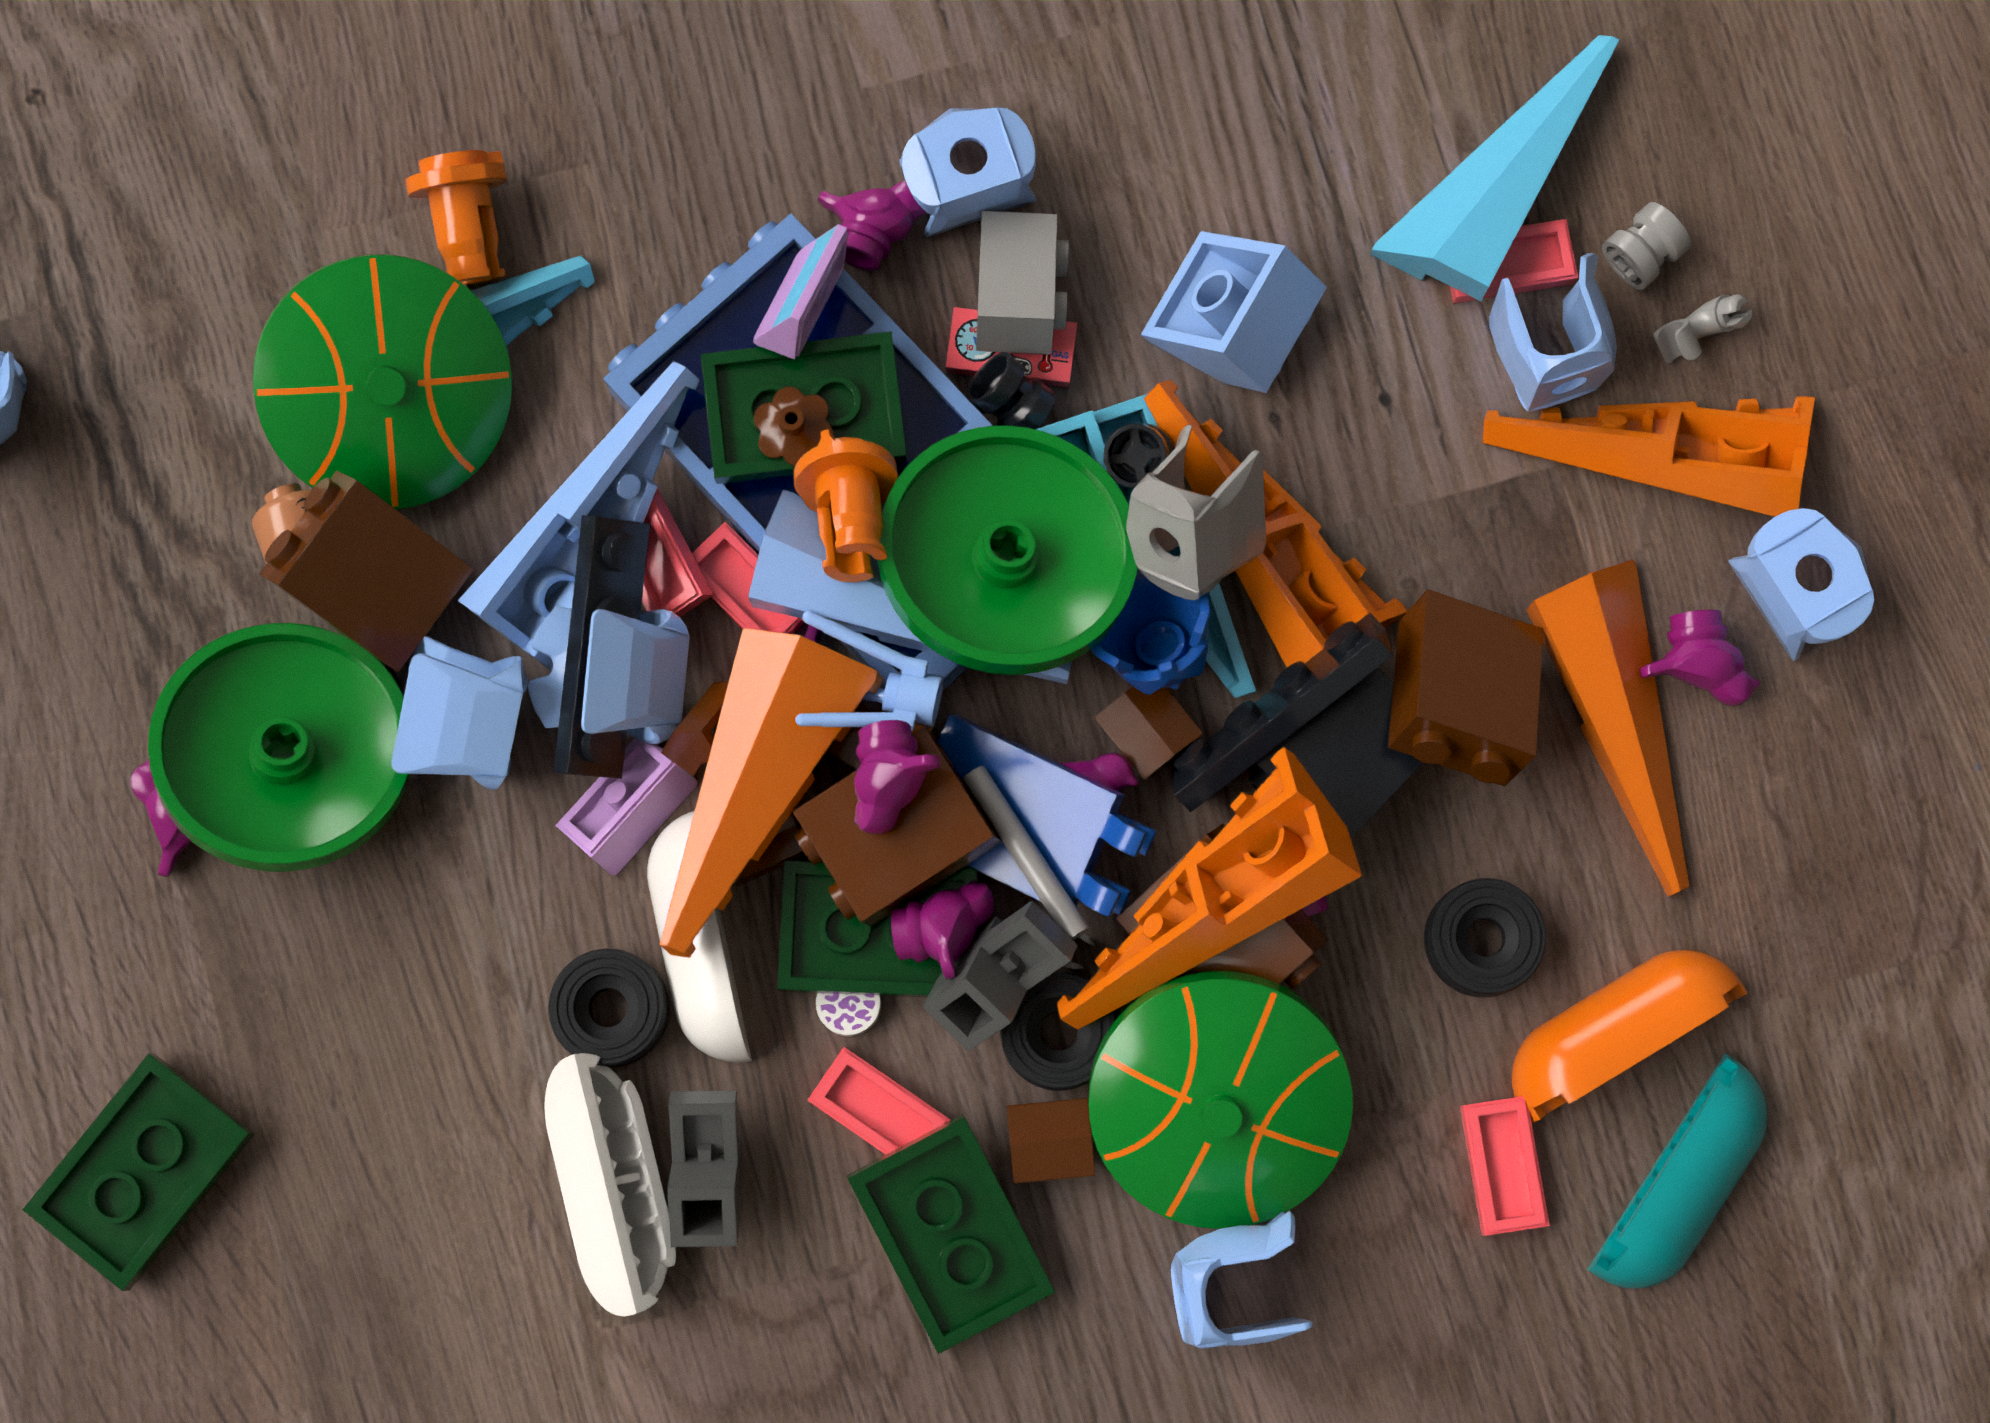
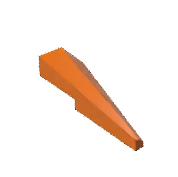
(1723, 456)
(1297, 579)
(1598, 645)
(758, 765)
(1261, 867)

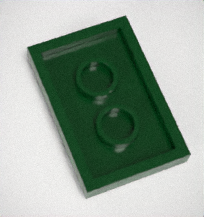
(848, 372)
(843, 956)
(138, 1172)
(950, 1234)

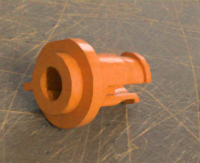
(463, 210)
(846, 486)

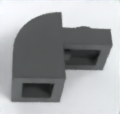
(996, 974)
(704, 1169)

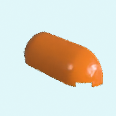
(1620, 1027)

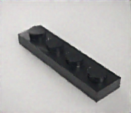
(607, 578)
(1295, 699)

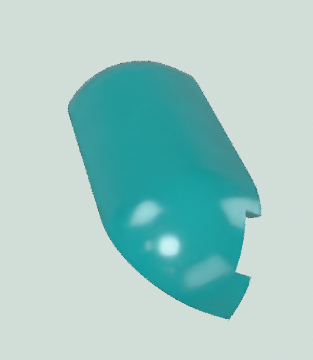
(1687, 1181)

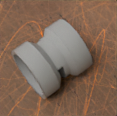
(1643, 249)

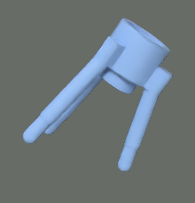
(906, 697)

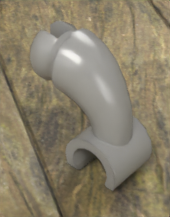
(1713, 317)

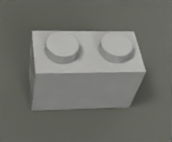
(1018, 282)

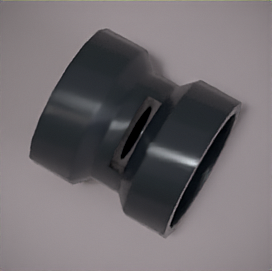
(1009, 394)
(1127, 455)

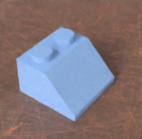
(1235, 309)

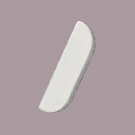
(704, 984)
(609, 1183)

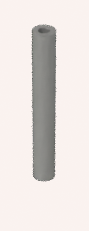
(1025, 853)

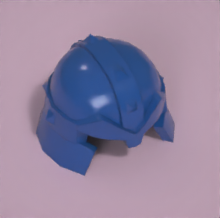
(1157, 638)

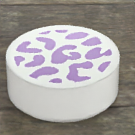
(848, 1013)

